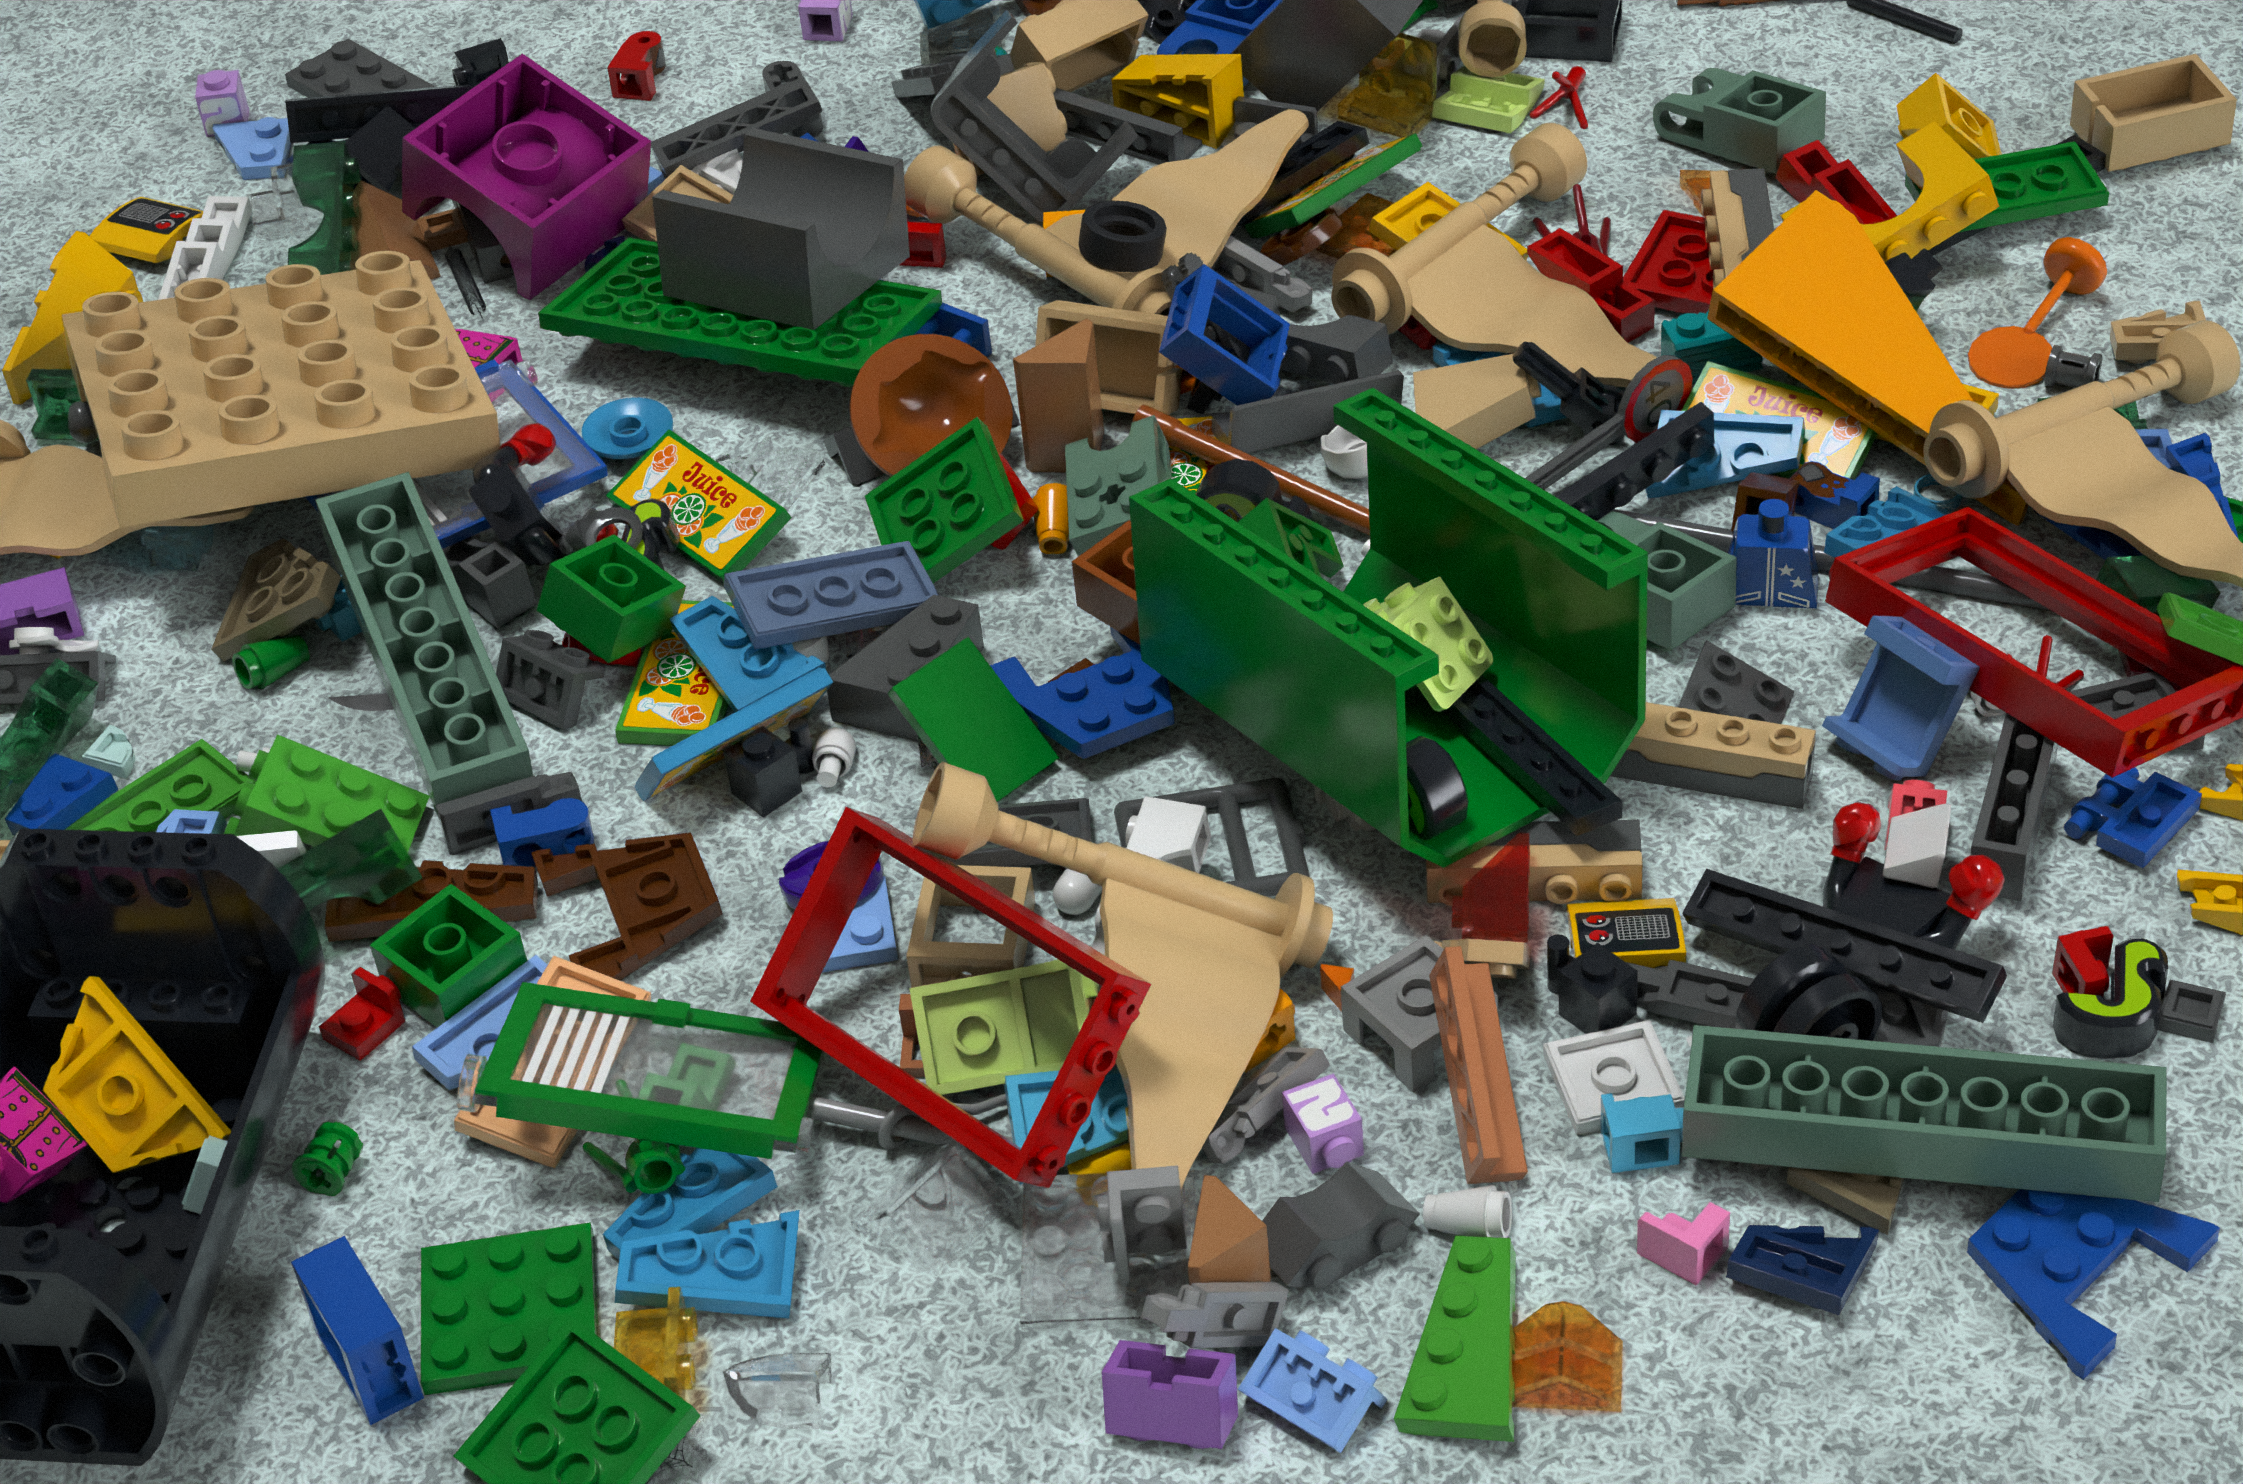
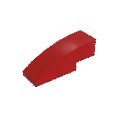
(1816, 169)
(1578, 264)

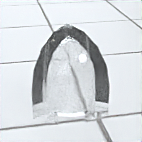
(781, 1388)

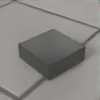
(2191, 1011)

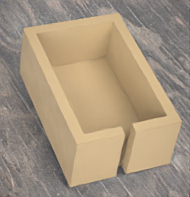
(1081, 39)
(2153, 112)
(1126, 353)

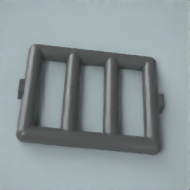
(1227, 800)

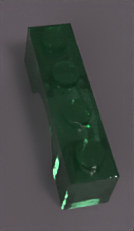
(325, 182)
(45, 723)
(356, 862)

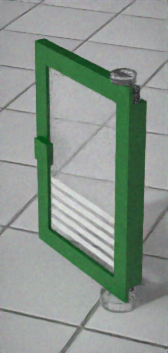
(647, 1072)

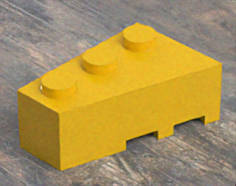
(1183, 91)

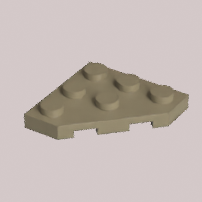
(274, 595)

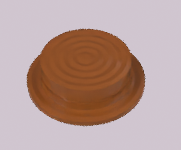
(922, 393)

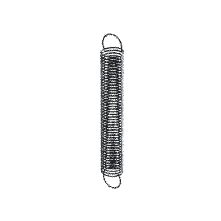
(467, 273)

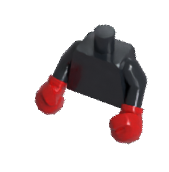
(513, 504)
(1861, 891)

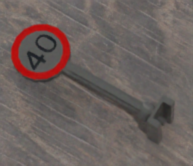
(1656, 387)

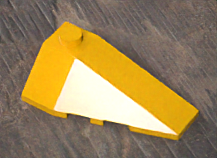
(80, 272)

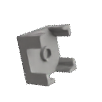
(1400, 1008)

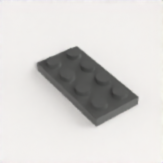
(350, 70)
(931, 77)

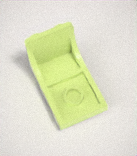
(1439, 623)
(999, 1024)

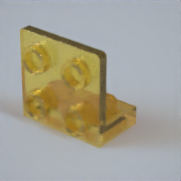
(1395, 88)

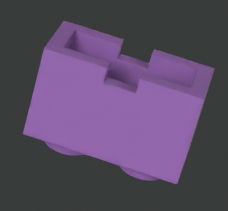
(39, 602)
(1170, 1396)

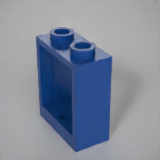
(1213, 297)
(357, 1330)

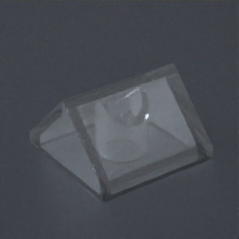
(934, 1209)

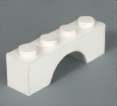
(1167, 832)

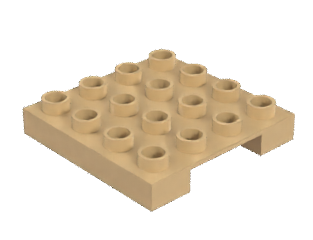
(276, 388)

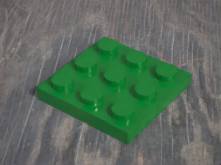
(947, 501)
(501, 1302)
(578, 1419)

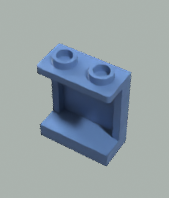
(1903, 699)

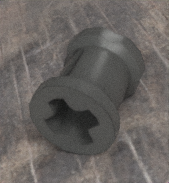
(2071, 368)

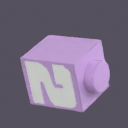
(824, 19)
(221, 99)
(1323, 1123)

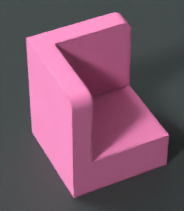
(1685, 1246)

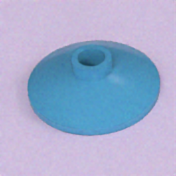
(626, 427)

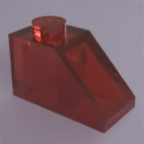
(1497, 896)

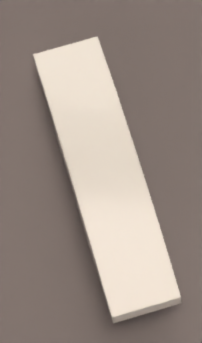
(209, 243)

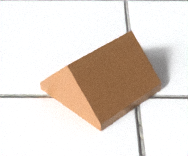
(1227, 1239)

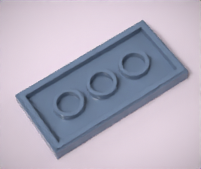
(829, 594)

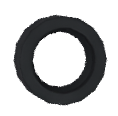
(1122, 236)

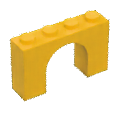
(1952, 195)

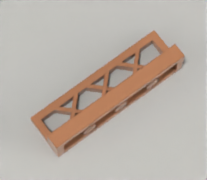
(1477, 1070)

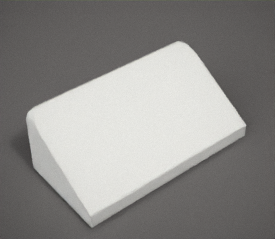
(1917, 846)

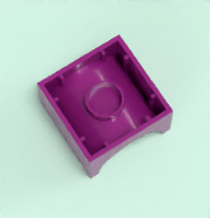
(533, 165)

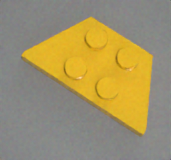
(125, 1088)

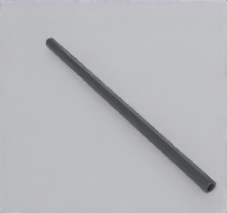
(1933, 578)

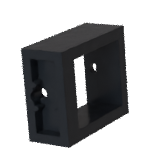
(1571, 37)

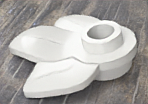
(41, 639)

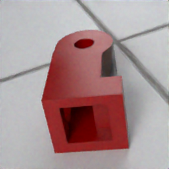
(638, 62)

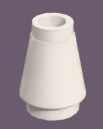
(1470, 1212)

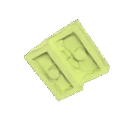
(1488, 101)

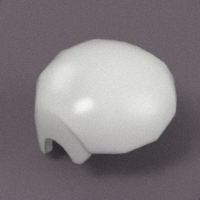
(1345, 454)

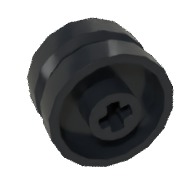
(1810, 995)

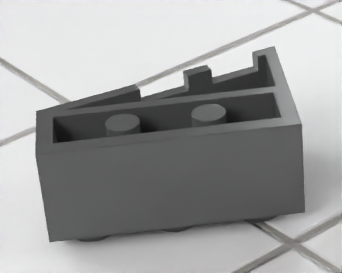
(863, 681)

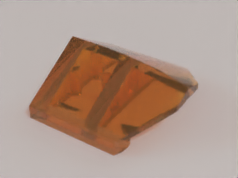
(1566, 1361)

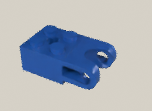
(1216, 26)

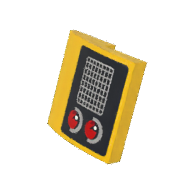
(145, 229)
(1634, 930)

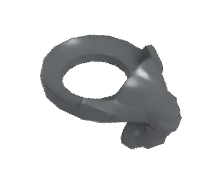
(585, 531)

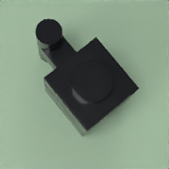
(767, 769)
(1593, 989)

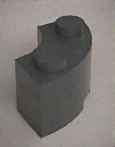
(1336, 1227)

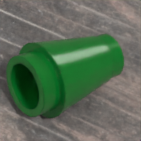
(269, 660)

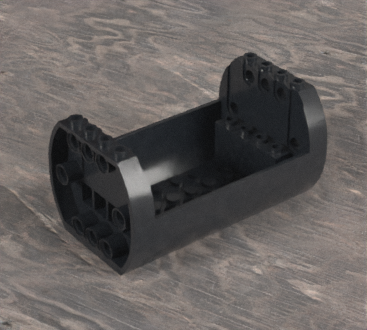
(226, 982)

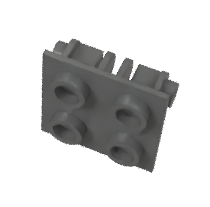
(1734, 688)

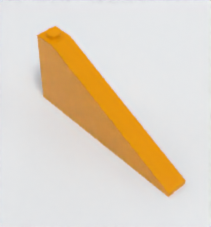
(1841, 324)

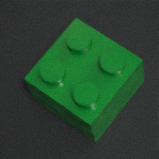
(610, 598)
(447, 954)

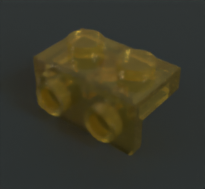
(660, 1340)

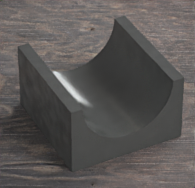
(1317, 46)
(795, 240)

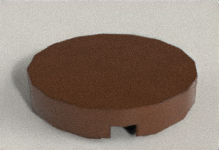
(1300, 240)

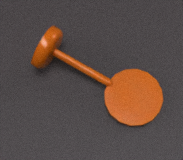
(2020, 355)

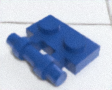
(2143, 823)

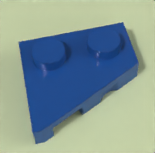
(60, 795)

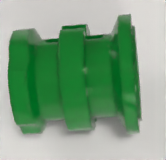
(317, 1155)

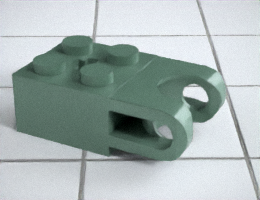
(1744, 117)
(1105, 479)
(1686, 579)

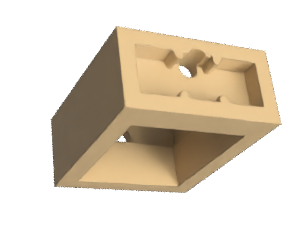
(945, 961)

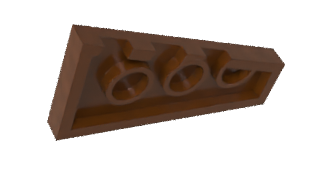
(501, 889)

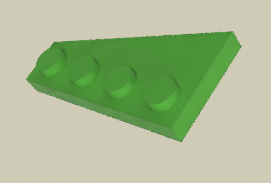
(1464, 1358)

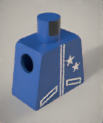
(1774, 558)

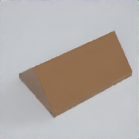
(386, 228)
(1059, 397)

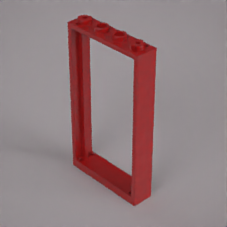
(2210, 683)
(815, 931)

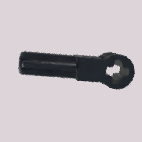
(1582, 395)

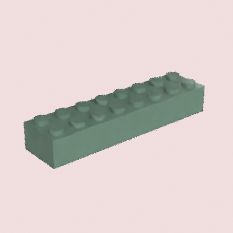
(423, 640)
(1926, 1113)

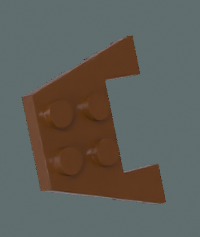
(652, 888)

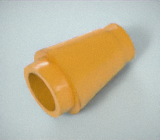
(1052, 518)

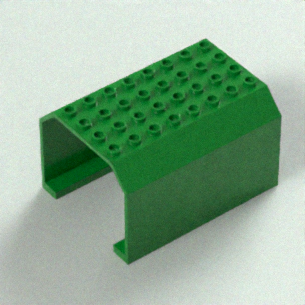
(1337, 683)

